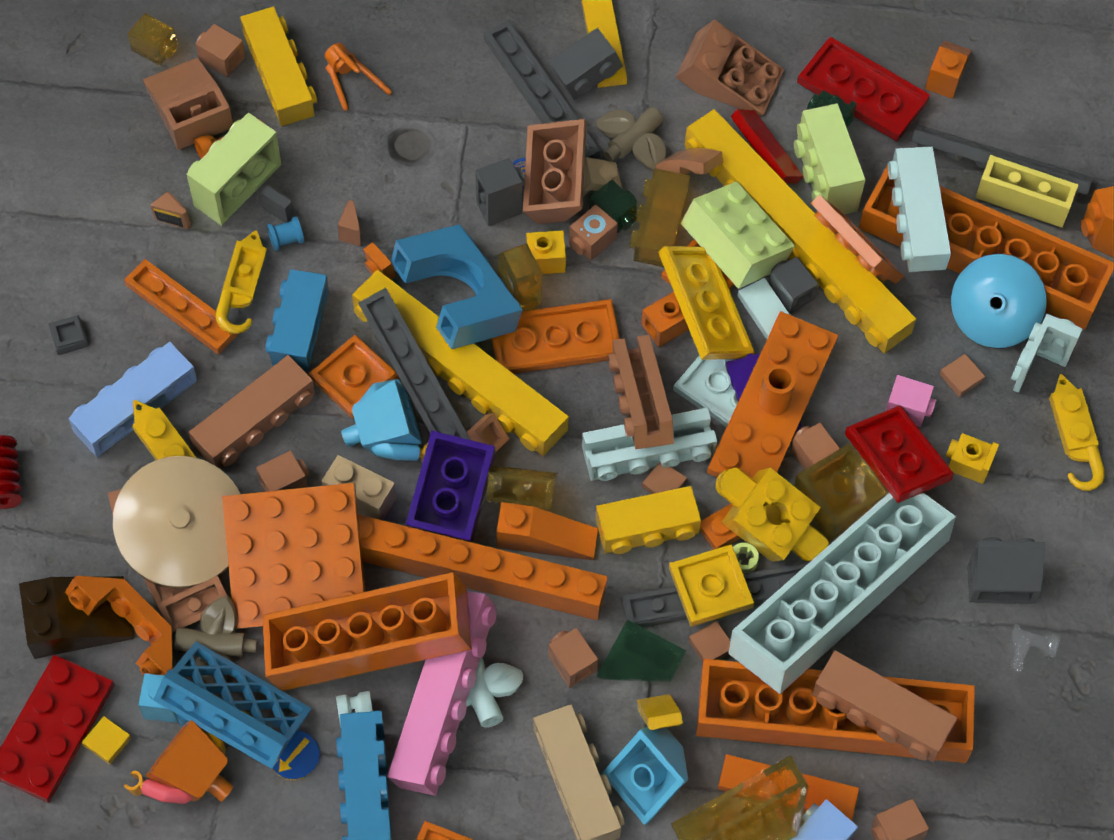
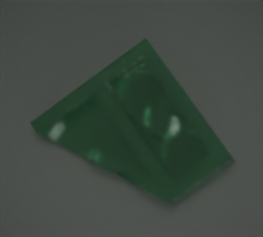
(641, 657)

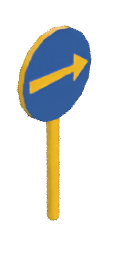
(298, 757)

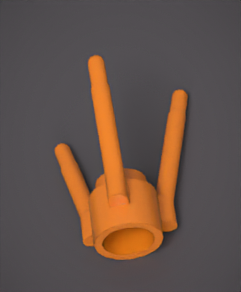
(343, 61)

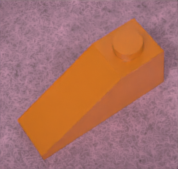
(544, 532)

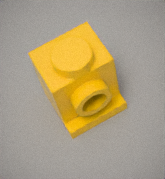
(971, 457)

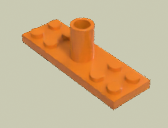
(774, 397)

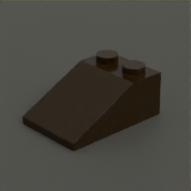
(58, 627)

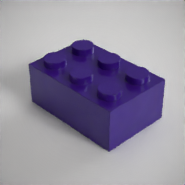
(451, 486)

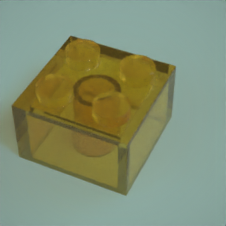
(841, 488)

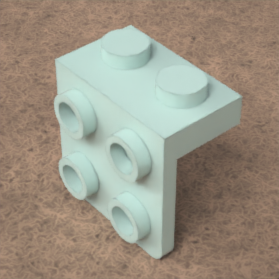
(1050, 340)

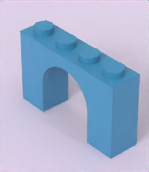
(455, 255)

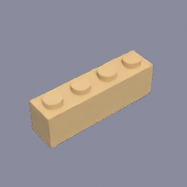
(576, 775)

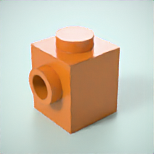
(664, 320)

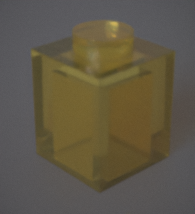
(152, 39)

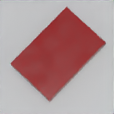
(899, 454)

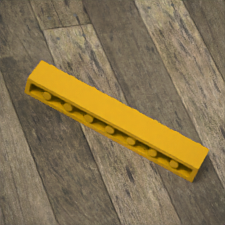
(474, 372)

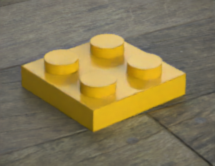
(711, 585)

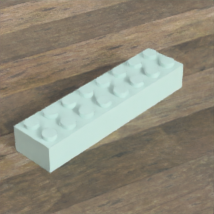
(839, 588)

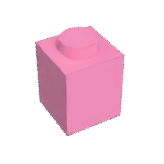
(913, 398)

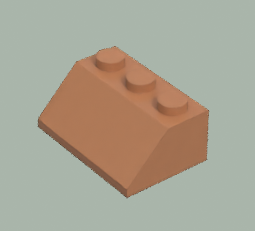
(554, 170)

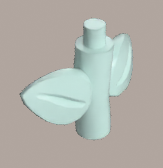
(492, 682)

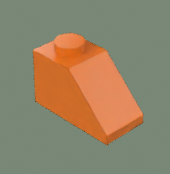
(947, 69)

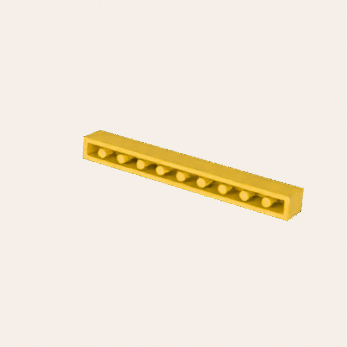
(833, 267)

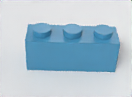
(298, 318)

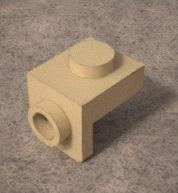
(599, 173)

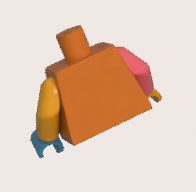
(186, 768)

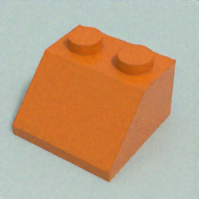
(1099, 221)

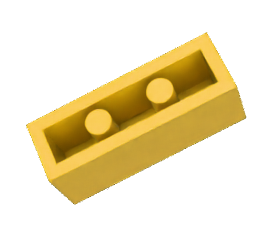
(648, 520)

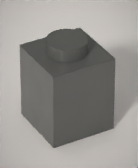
(793, 284)

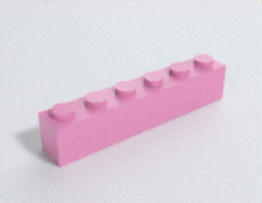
(440, 707)

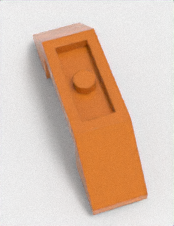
(90, 592)

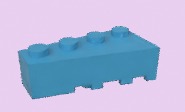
(364, 776)

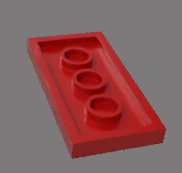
(881, 96)
(52, 727)

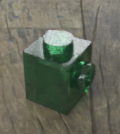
(616, 203)

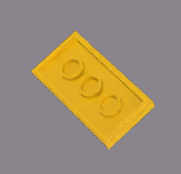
(706, 303)

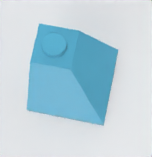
(648, 772)

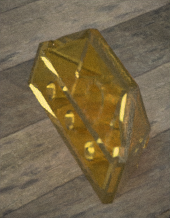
(757, 809)

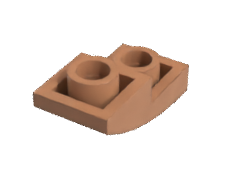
(695, 159)

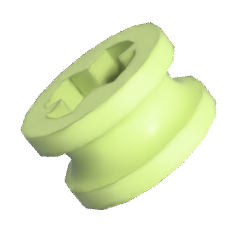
(749, 550)

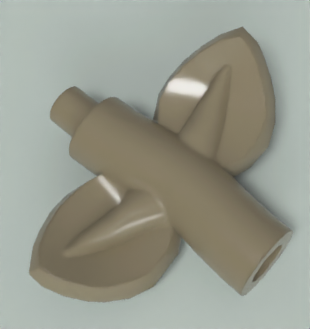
(633, 136)
(218, 628)

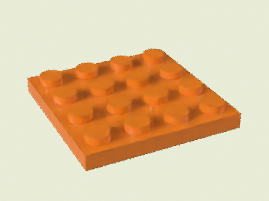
(292, 549)

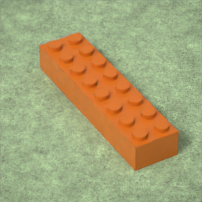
(1070, 274)
(745, 708)

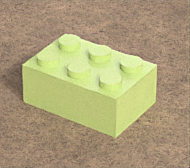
(829, 158)
(234, 168)
(737, 234)

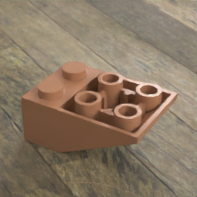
(729, 69)
(189, 102)

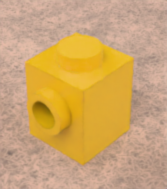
(548, 250)

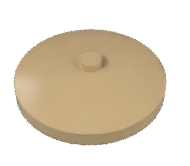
(173, 521)

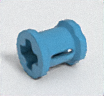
(285, 233)

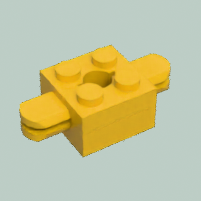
(770, 514)

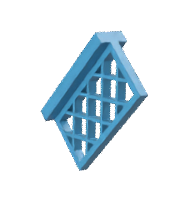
(224, 716)

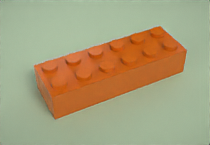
(366, 632)

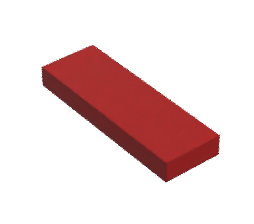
(766, 145)

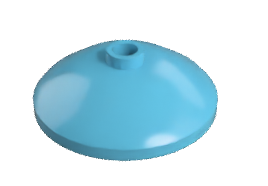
(1020, 293)

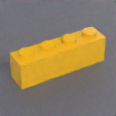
(277, 66)

